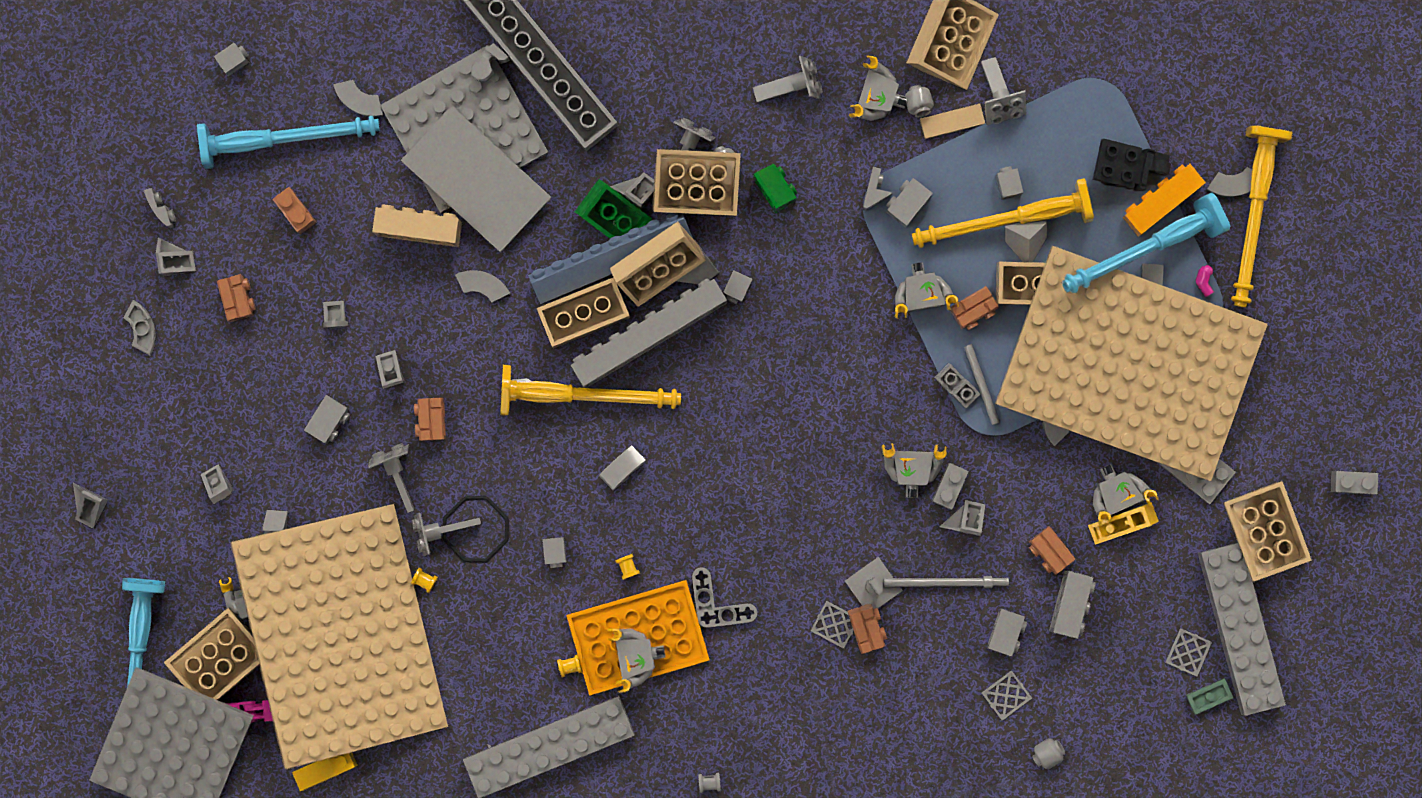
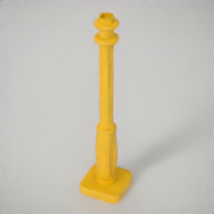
(1261, 180)
(1035, 211)
(554, 392)

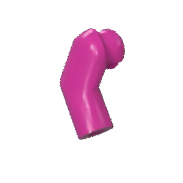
(1203, 278)

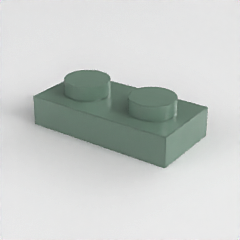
(1209, 696)

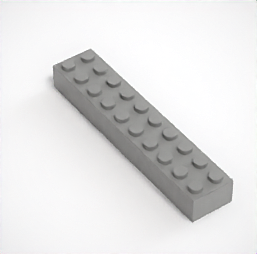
(545, 69)

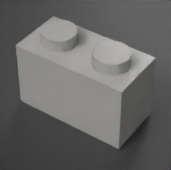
(909, 202)
(327, 420)
(1354, 482)
(950, 486)
(1006, 632)

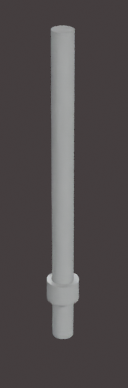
(986, 582)

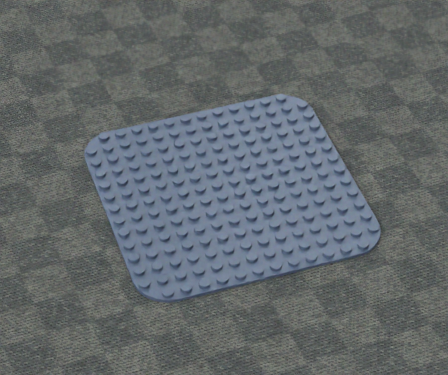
(1052, 151)

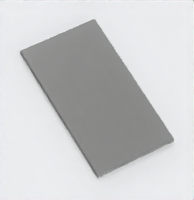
(476, 178)

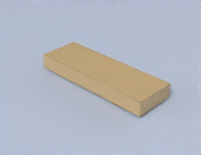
(952, 121)

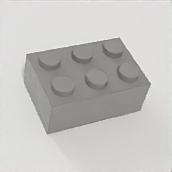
(1072, 604)

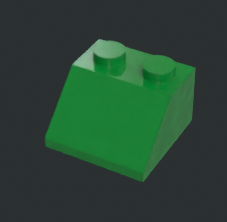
(774, 187)

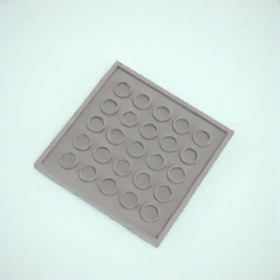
(486, 105)
(169, 742)

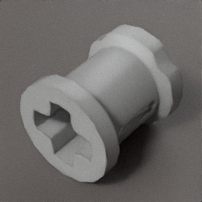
(709, 782)

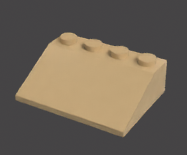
(952, 40)
(696, 182)
(1267, 531)
(216, 657)

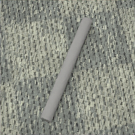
(981, 384)

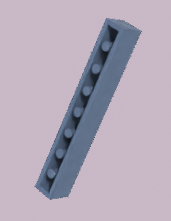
(597, 261)

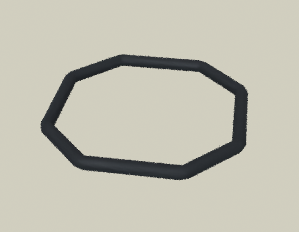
(483, 560)

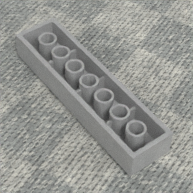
(649, 333)
(1241, 629)
(548, 747)

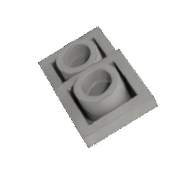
(163, 213)
(957, 385)
(622, 467)

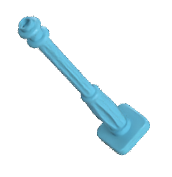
(257, 139)
(1208, 217)
(140, 617)

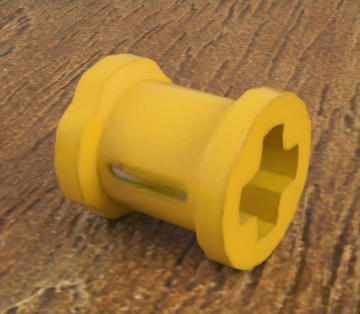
(627, 566)
(424, 580)
(569, 665)

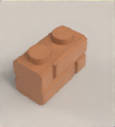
(294, 210)
(236, 298)
(973, 308)
(431, 419)
(1051, 550)
(866, 628)

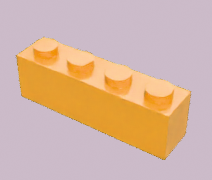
(1164, 199)

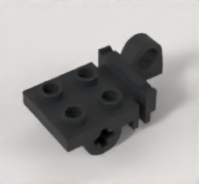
(1128, 165)

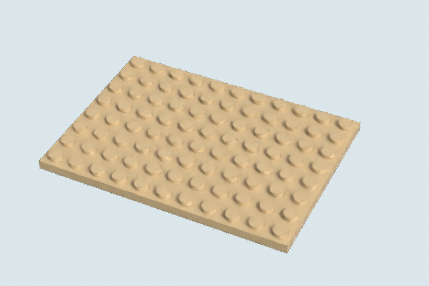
(1132, 365)
(338, 635)

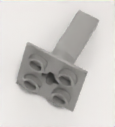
(792, 83)
(1003, 105)
(692, 134)
(393, 467)
(433, 531)
(869, 584)

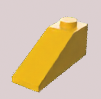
(1124, 523)
(323, 770)

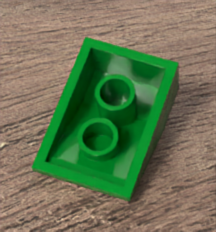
(610, 211)

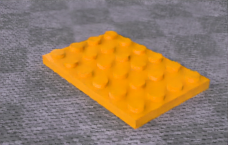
(661, 614)

